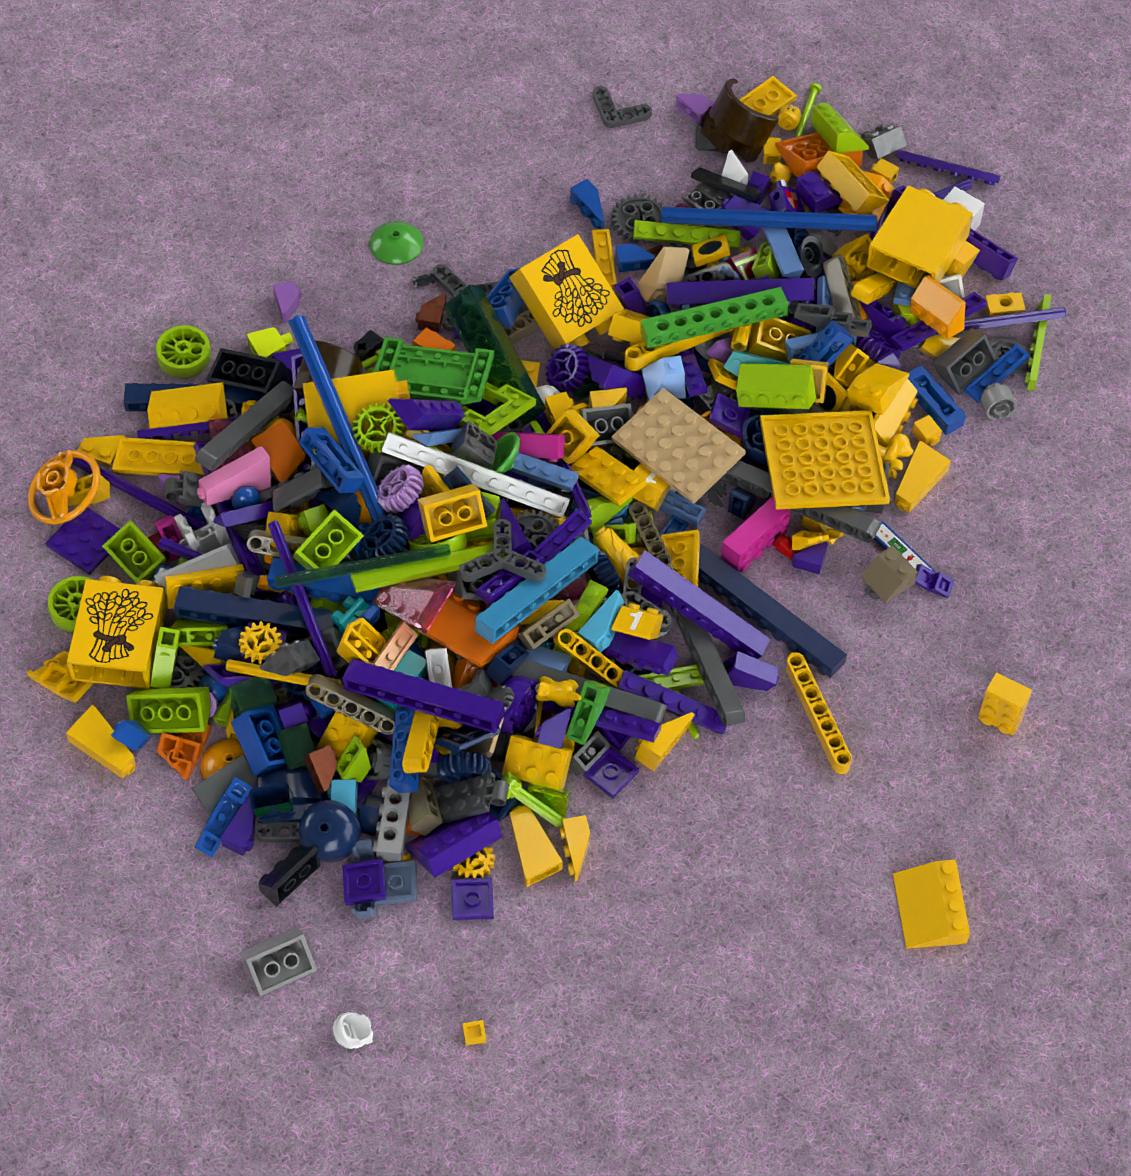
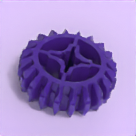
(876, 345)
(567, 368)

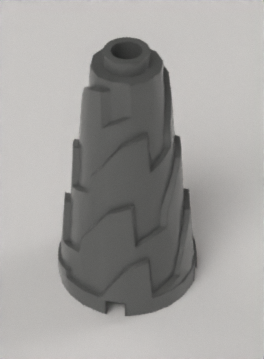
(380, 762)

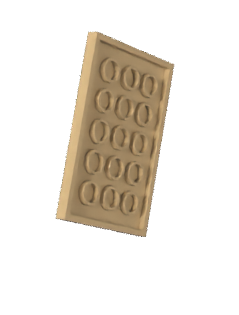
(678, 445)

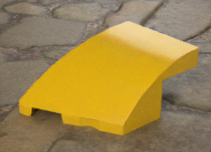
(57, 678)

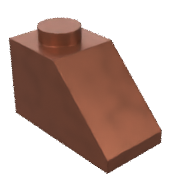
(432, 314)
(321, 766)

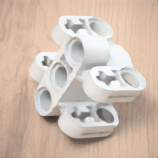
(206, 538)

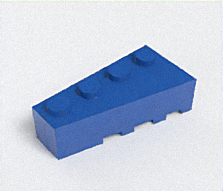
(506, 299)

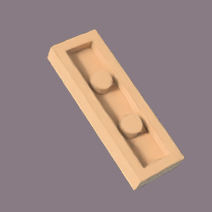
(396, 647)

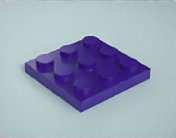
(82, 540)

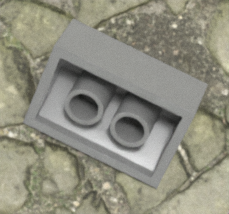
(279, 961)

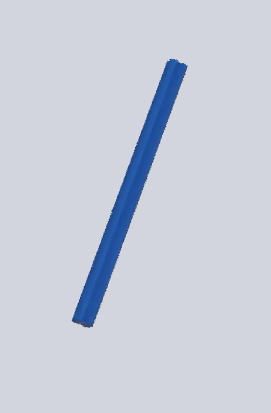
(775, 219)
(336, 412)

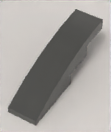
(823, 314)

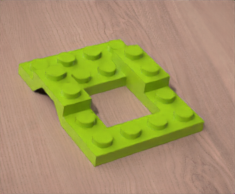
(514, 405)

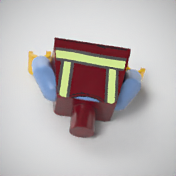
(740, 264)

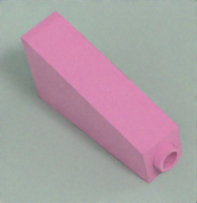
(248, 470)

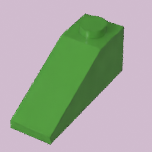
(587, 711)

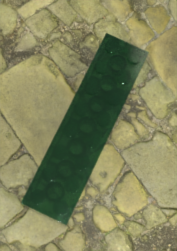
(482, 329)

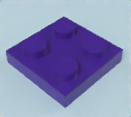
(728, 415)
(611, 772)
(364, 882)
(472, 899)

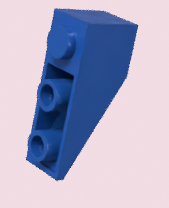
(587, 198)

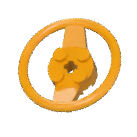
(57, 484)

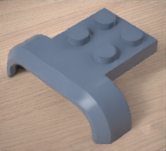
(399, 881)

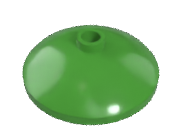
(396, 243)
(506, 452)

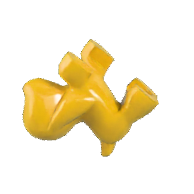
(897, 447)

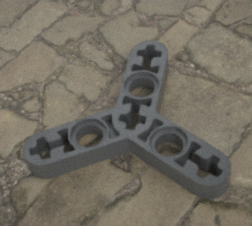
(453, 291)
(473, 570)
(634, 593)

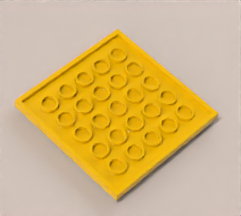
(824, 459)

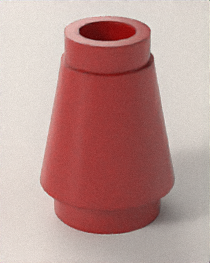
(784, 546)

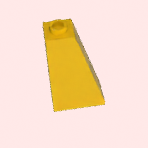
(921, 476)
(93, 736)
(534, 849)

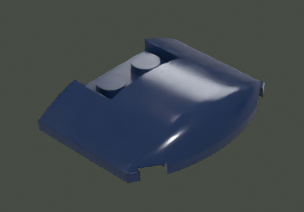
(462, 738)
(303, 793)

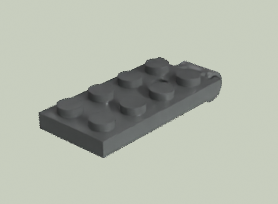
(184, 489)
(470, 797)

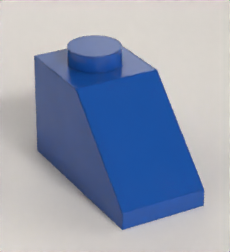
(632, 258)

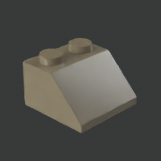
(889, 574)

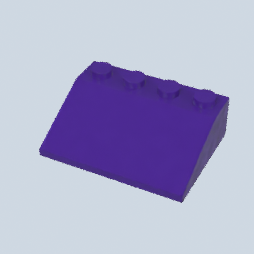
(454, 842)

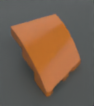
(282, 449)
(186, 746)

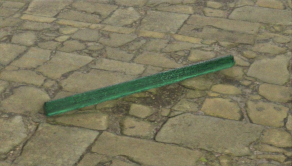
(362, 565)

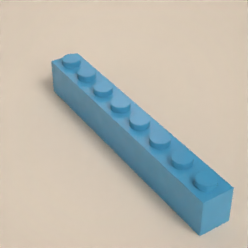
(531, 595)

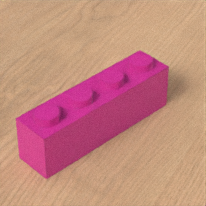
(539, 445)

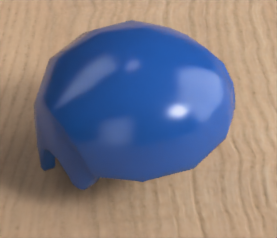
(658, 308)
(245, 497)
(218, 689)

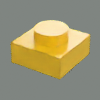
(474, 1032)

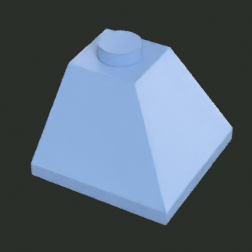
(665, 374)

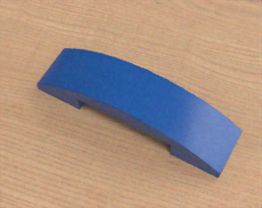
(222, 816)

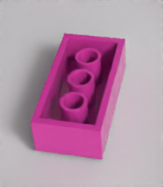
(755, 536)

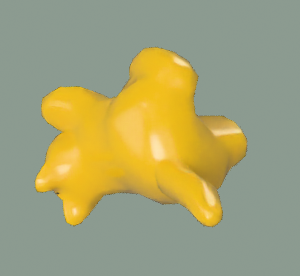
(780, 172)
(560, 692)

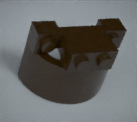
(736, 126)
(337, 361)

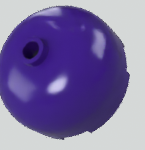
(522, 708)

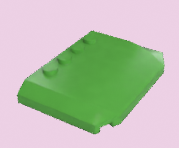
(437, 372)

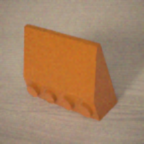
(806, 152)
(456, 631)

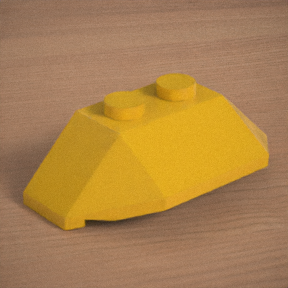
(360, 642)

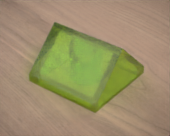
(555, 799)

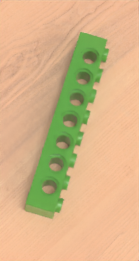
(714, 317)

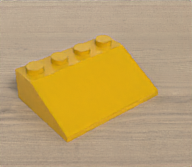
(931, 905)

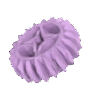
(400, 488)

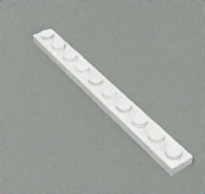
(478, 475)

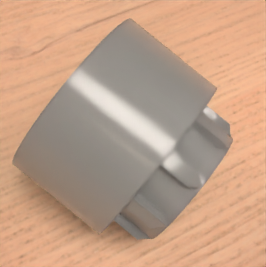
(1000, 399)

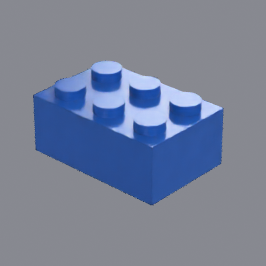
(259, 739)

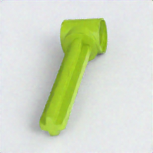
(529, 800)

